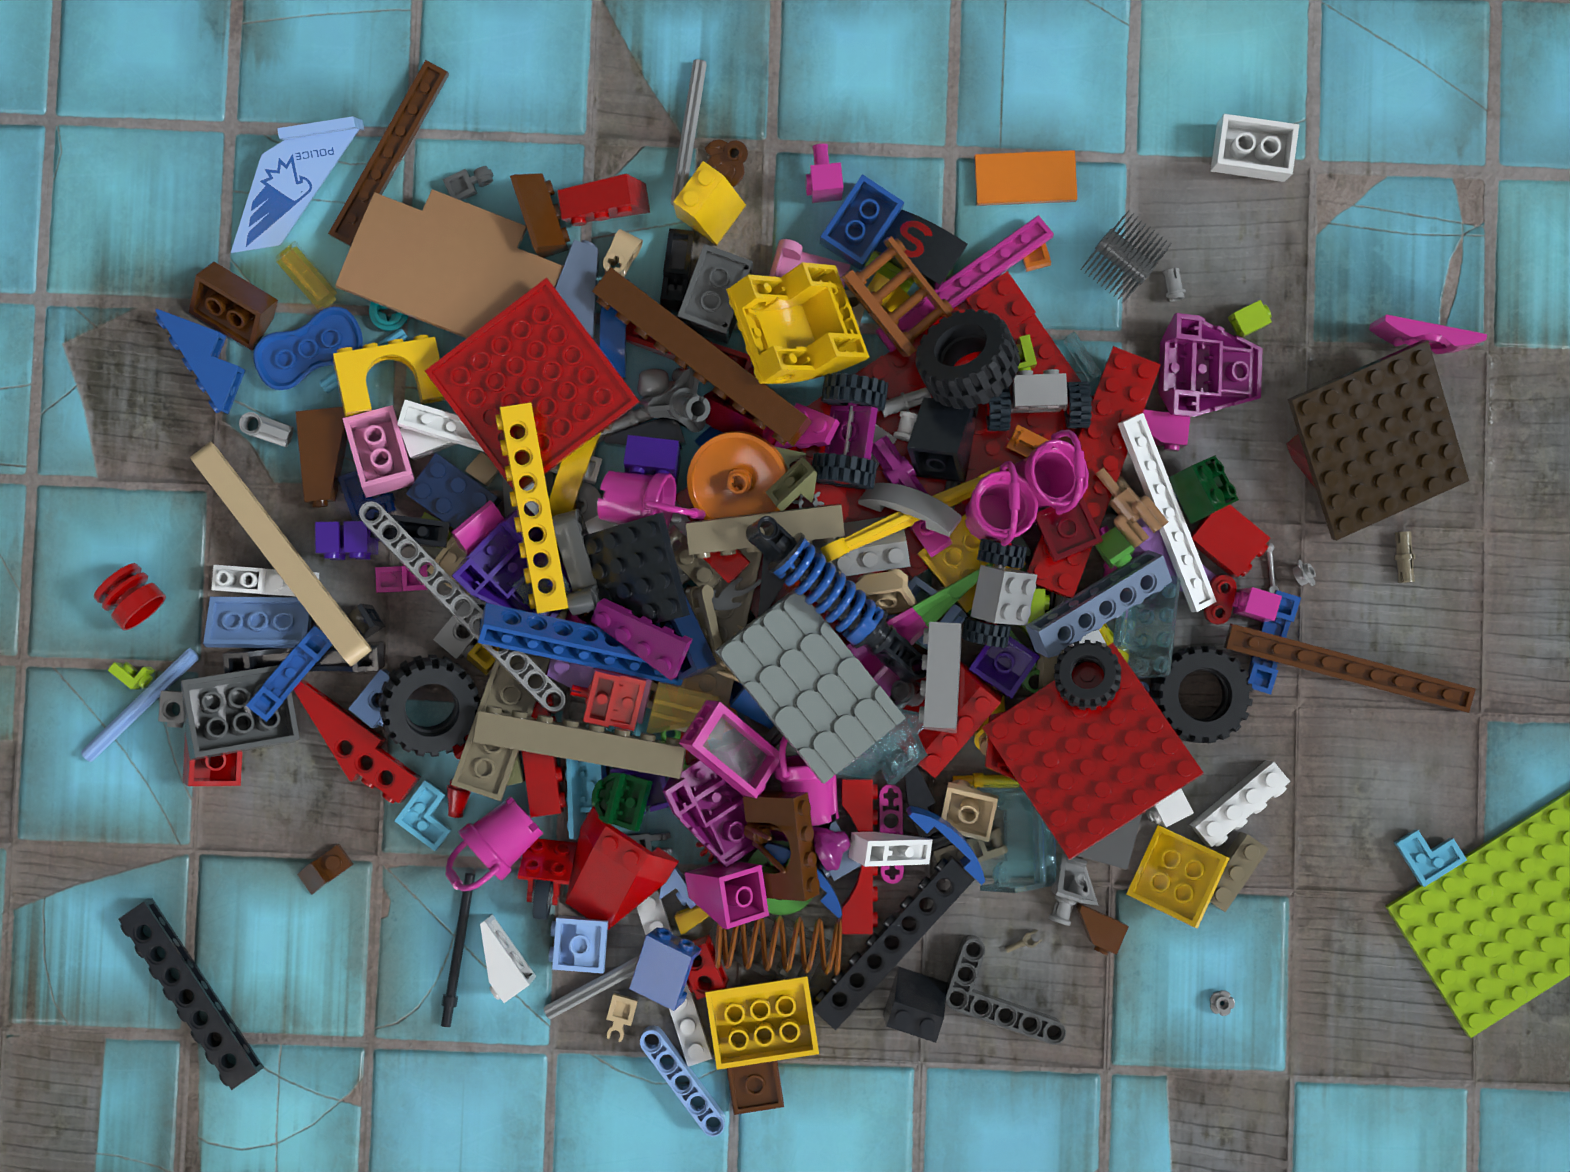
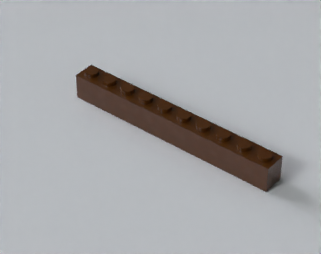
(701, 356)

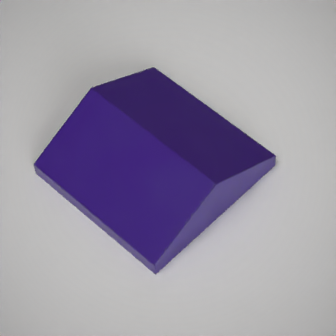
(1005, 666)

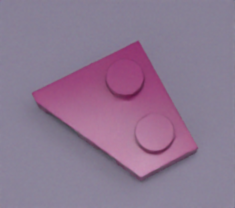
(818, 433)

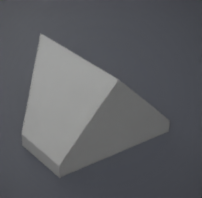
(1074, 881)

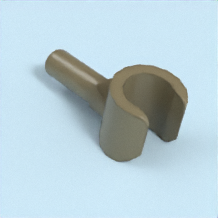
(1026, 941)

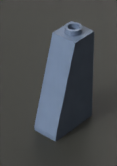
(578, 280)

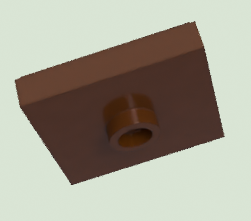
(755, 1087)

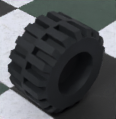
(1092, 653)

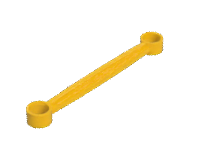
(896, 521)

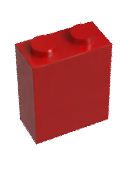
(1230, 540)

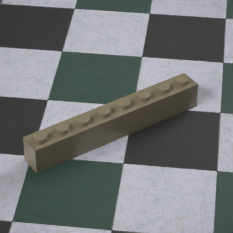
(580, 743)

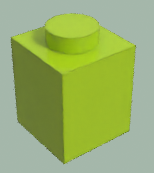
(1250, 319)

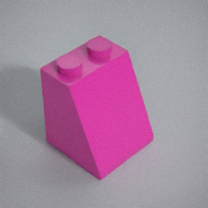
(729, 893)

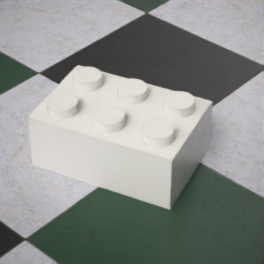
(1254, 147)

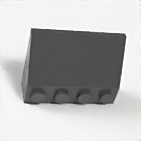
(223, 724)

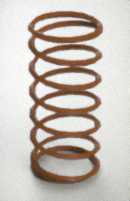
(835, 952)

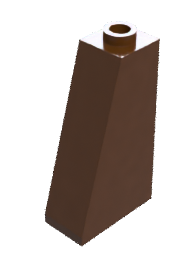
(322, 453)

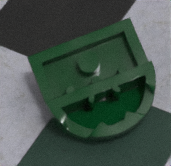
(621, 800)

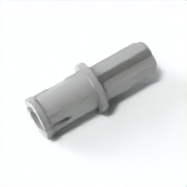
(905, 401)

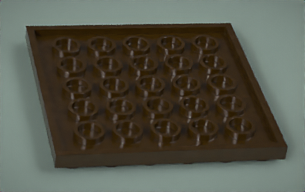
(1379, 439)

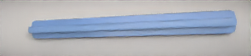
(139, 705)

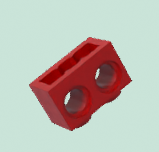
(706, 967)

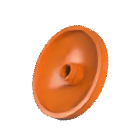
(733, 475)

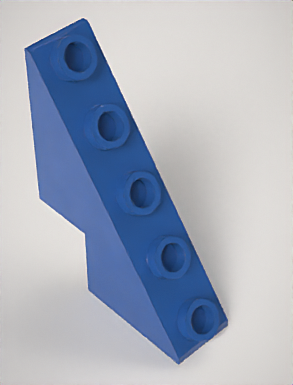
(201, 353)

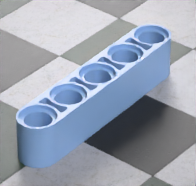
(687, 1092)

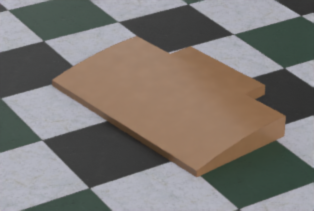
(441, 263)

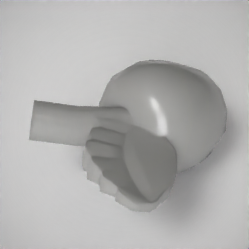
(653, 382)

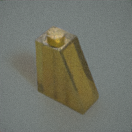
(306, 275)
(676, 707)

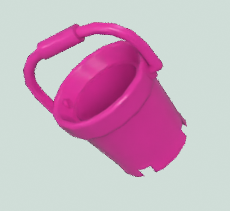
(1056, 472)
(638, 496)
(1001, 506)
(798, 777)
(497, 841)

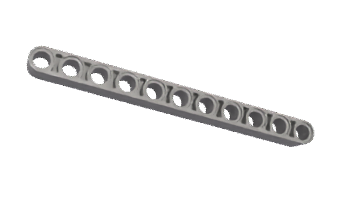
(450, 601)

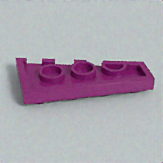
(651, 643)

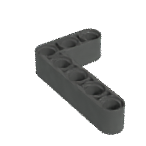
(994, 1004)

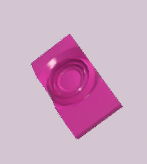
(1441, 338)

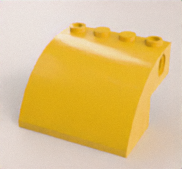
(797, 324)

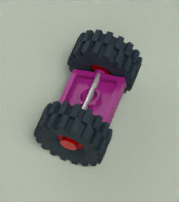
(855, 405)

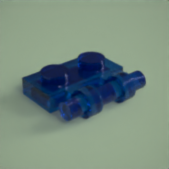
(356, 498)

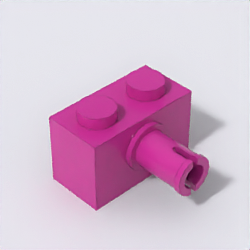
(825, 178)

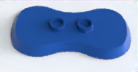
(290, 356)

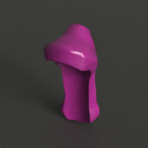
(828, 845)

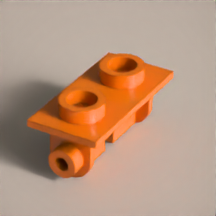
(1024, 441)

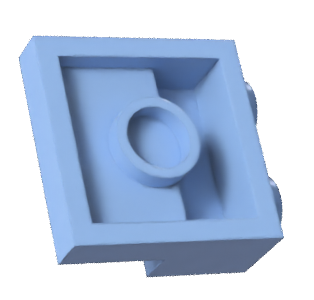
(578, 944)

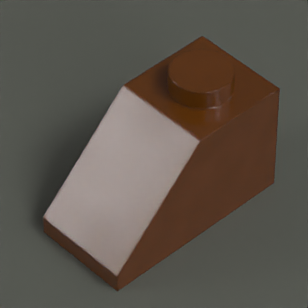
(1102, 929)

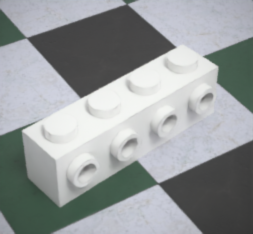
(1239, 803)

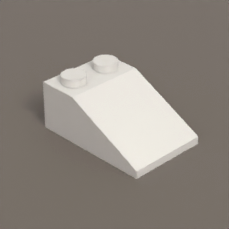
(505, 965)

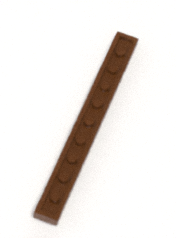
(1349, 668)

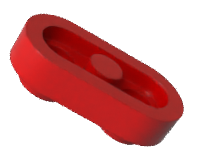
(1224, 599)

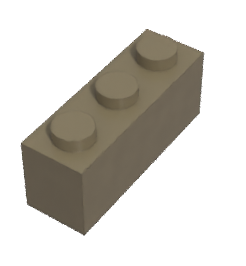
(1244, 857)

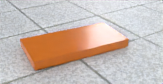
(1025, 178)

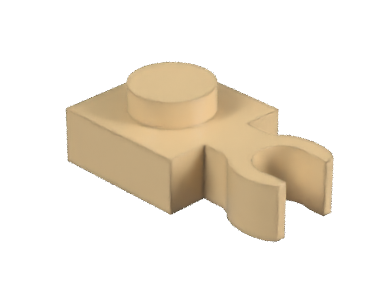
(621, 1012)

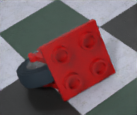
(551, 865)

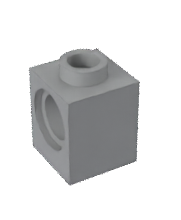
(167, 700)

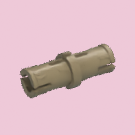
(1404, 557)

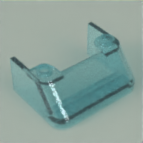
(1029, 842)

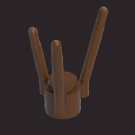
(759, 834)

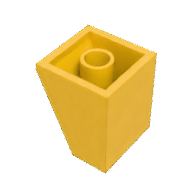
(708, 203)

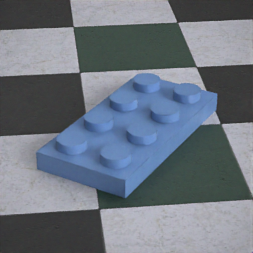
(255, 622)

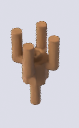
(1130, 510)

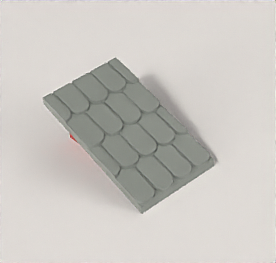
(810, 685)

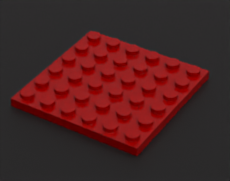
(538, 357)
(1092, 766)

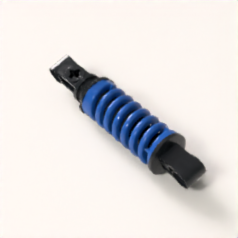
(838, 597)

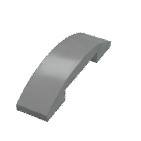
(912, 502)

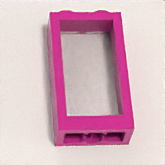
(731, 749)

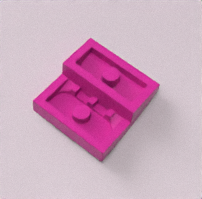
(477, 527)

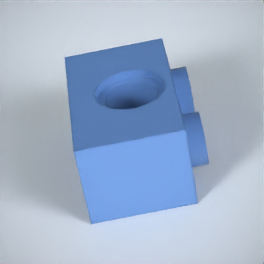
(365, 705)

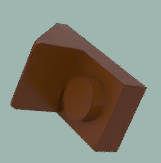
(325, 869)

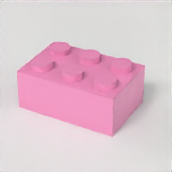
(379, 451)

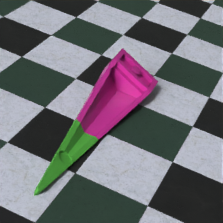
(912, 621)

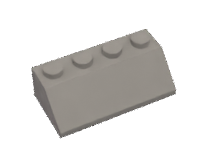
(879, 555)
(942, 676)

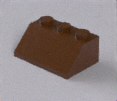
(540, 214)
(232, 305)

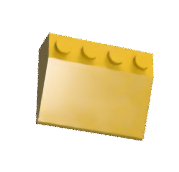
(762, 1022)

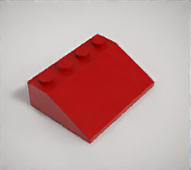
(975, 705)

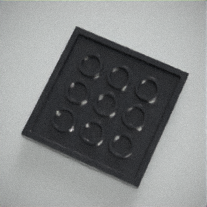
(638, 568)

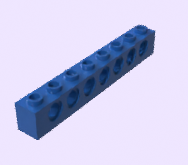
(562, 641)

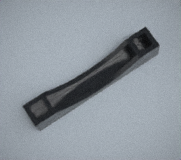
(254, 658)

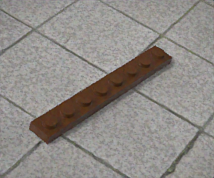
(390, 150)

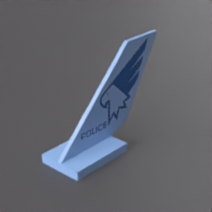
(290, 178)

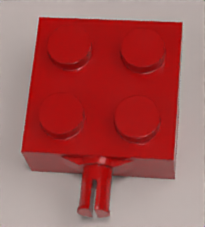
(612, 699)

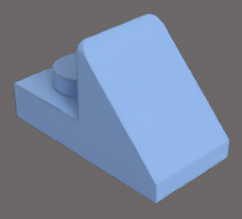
(677, 881)

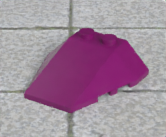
(1206, 367)
(710, 811)

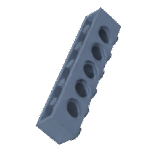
(1134, 581)

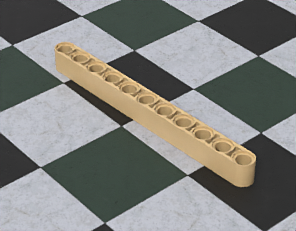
(281, 554)

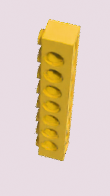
(523, 416)

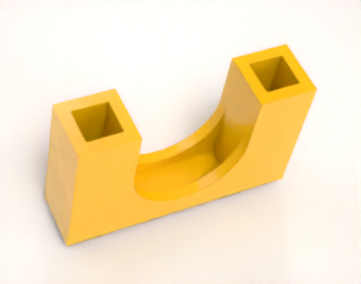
(353, 365)

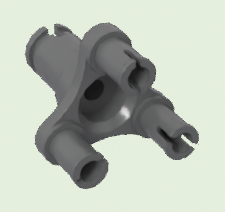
(680, 402)

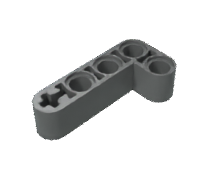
(569, 532)

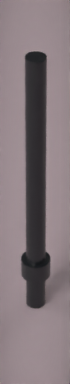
(450, 999)

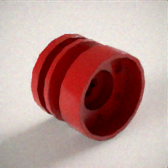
(129, 596)

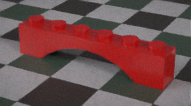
(857, 909)

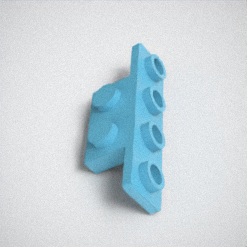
(581, 780)

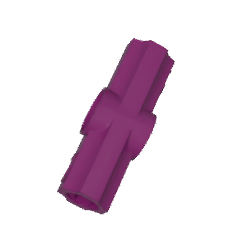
(894, 466)

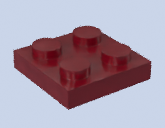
(1069, 531)

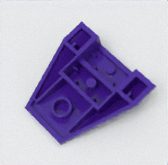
(497, 565)

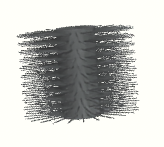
(1126, 257)

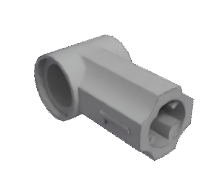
(267, 429)

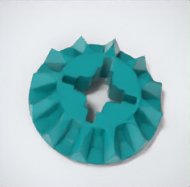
(381, 319)

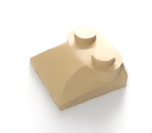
(887, 590)
(969, 810)

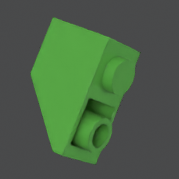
(1115, 549)

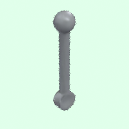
(1272, 587)

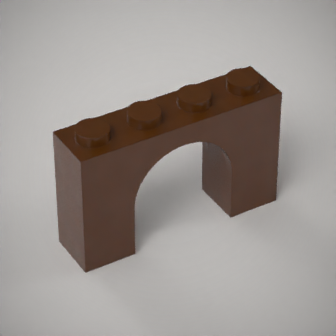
(792, 815)

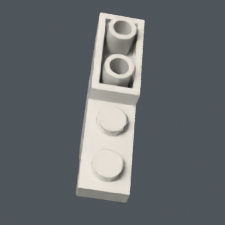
(250, 580)

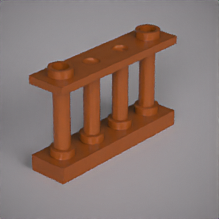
(872, 300)

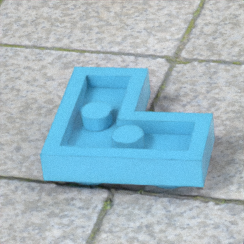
(418, 816)
(1429, 863)

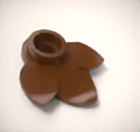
(723, 161)

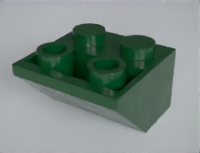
(1203, 488)

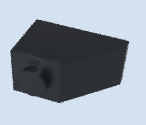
(366, 620)

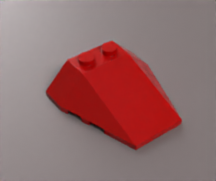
(613, 872)

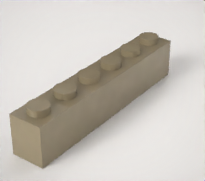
(730, 532)

